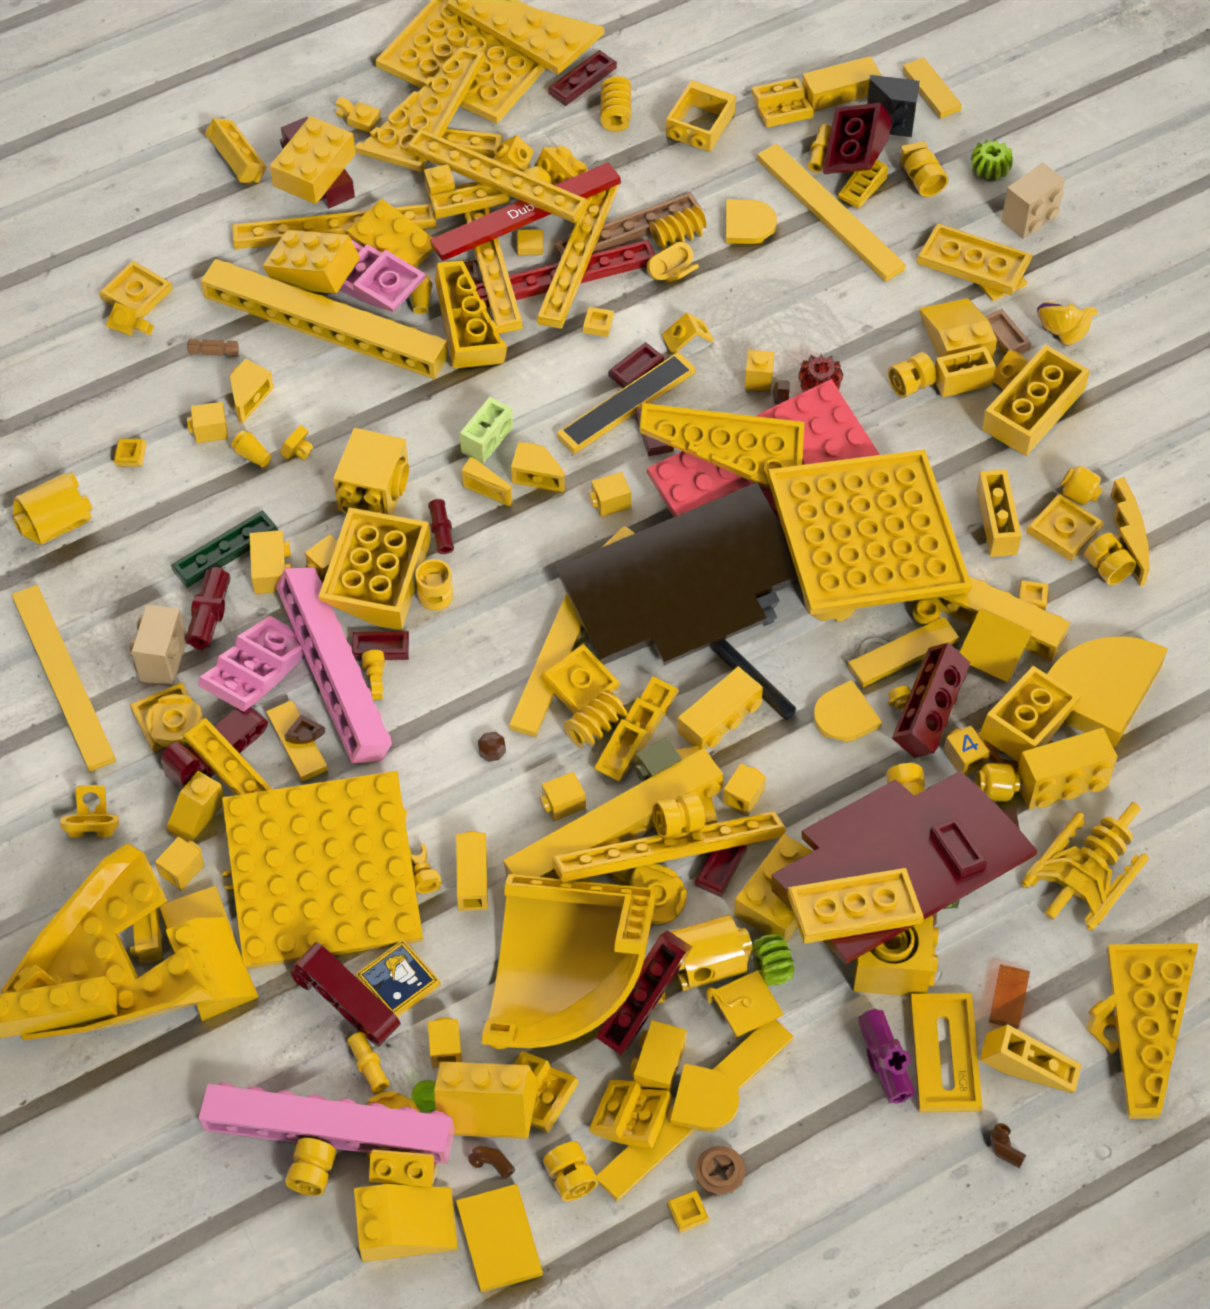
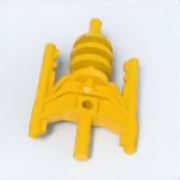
(1086, 870)

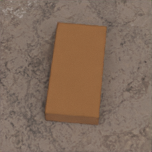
(1007, 333)

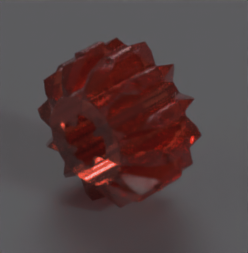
(819, 370)

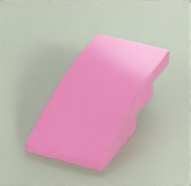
(381, 278)
(254, 664)

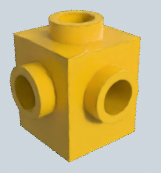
(514, 153)

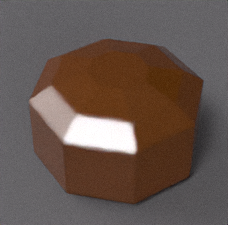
(781, 391)
(491, 746)

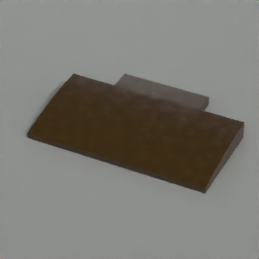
(682, 579)

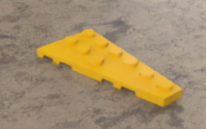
(538, 34)
(426, 110)
(728, 440)
(1148, 1017)

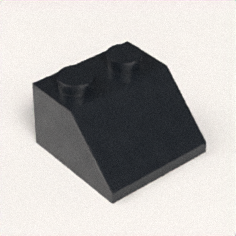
(898, 99)

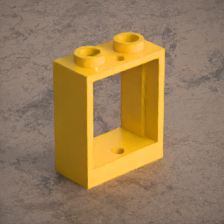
(698, 95)

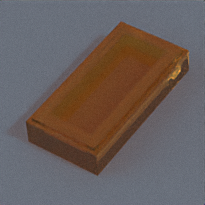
(1009, 996)

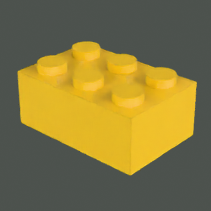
(312, 160)
(312, 260)
(1066, 768)
(757, 902)

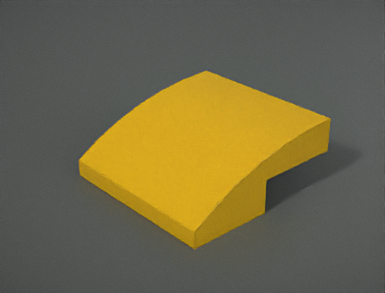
(782, 102)
(552, 1093)
(631, 1114)

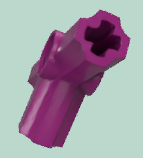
(886, 1056)

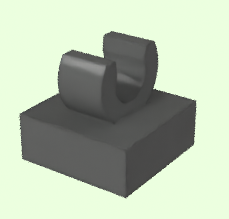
(768, 604)

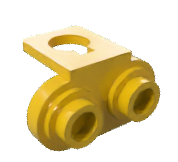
(671, 263)
(90, 821)

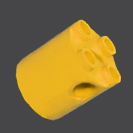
(51, 509)
(717, 952)

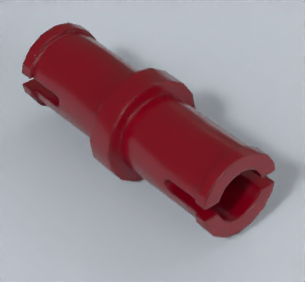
(441, 526)

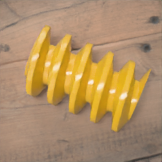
(615, 103)
(678, 226)
(594, 718)

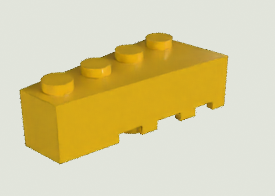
(467, 325)

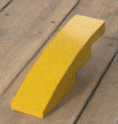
(1131, 528)
(636, 729)

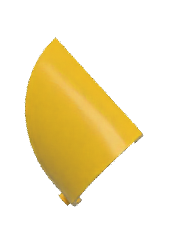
(565, 958)

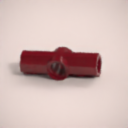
(208, 608)

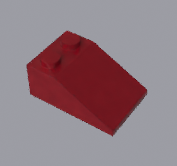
(857, 138)

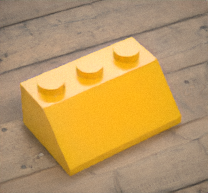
(219, 961)
(487, 1098)

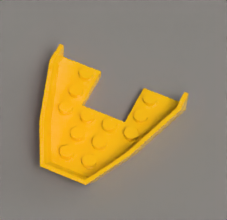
(86, 944)

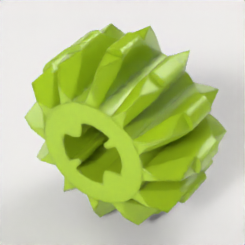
(991, 159)
(773, 959)

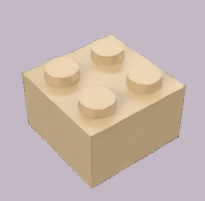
(1033, 200)
(158, 645)

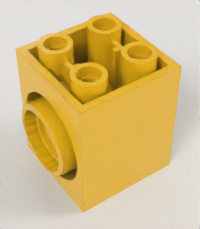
(371, 472)
(901, 964)

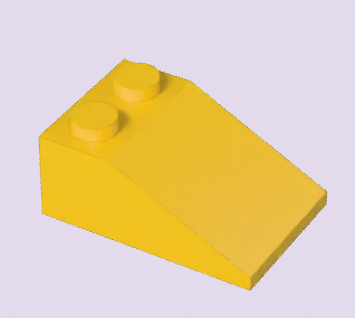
(957, 327)
(1028, 714)
(404, 1221)

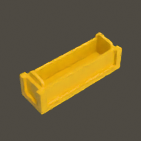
(236, 150)
(147, 939)

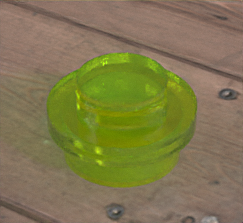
(423, 1095)

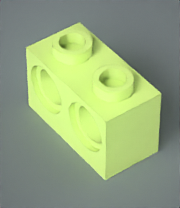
(486, 430)

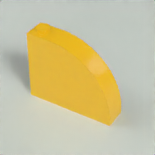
(1111, 680)

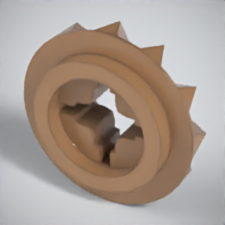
(725, 1158)

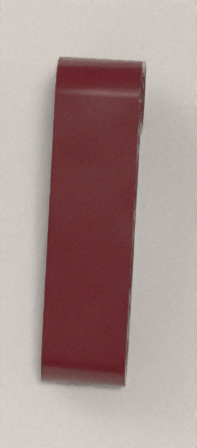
(237, 728)
(345, 993)

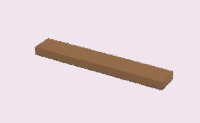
(634, 225)

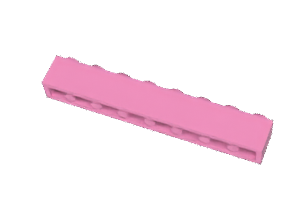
(333, 666)
(338, 1123)

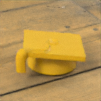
(746, 1003)

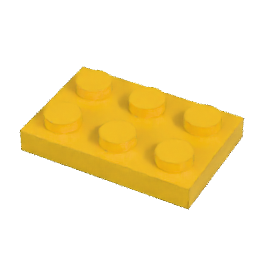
(391, 231)

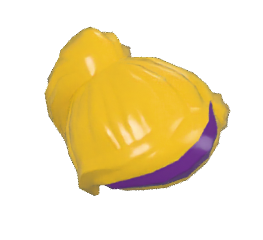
(1066, 321)

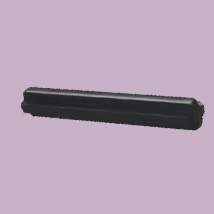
(769, 693)

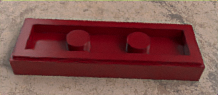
(582, 78)

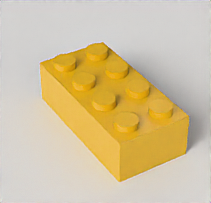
(1035, 400)

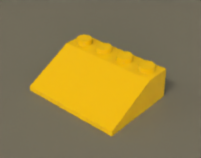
(376, 567)

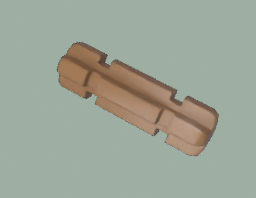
(213, 347)

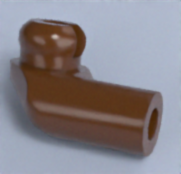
(1002, 1146)
(491, 1156)

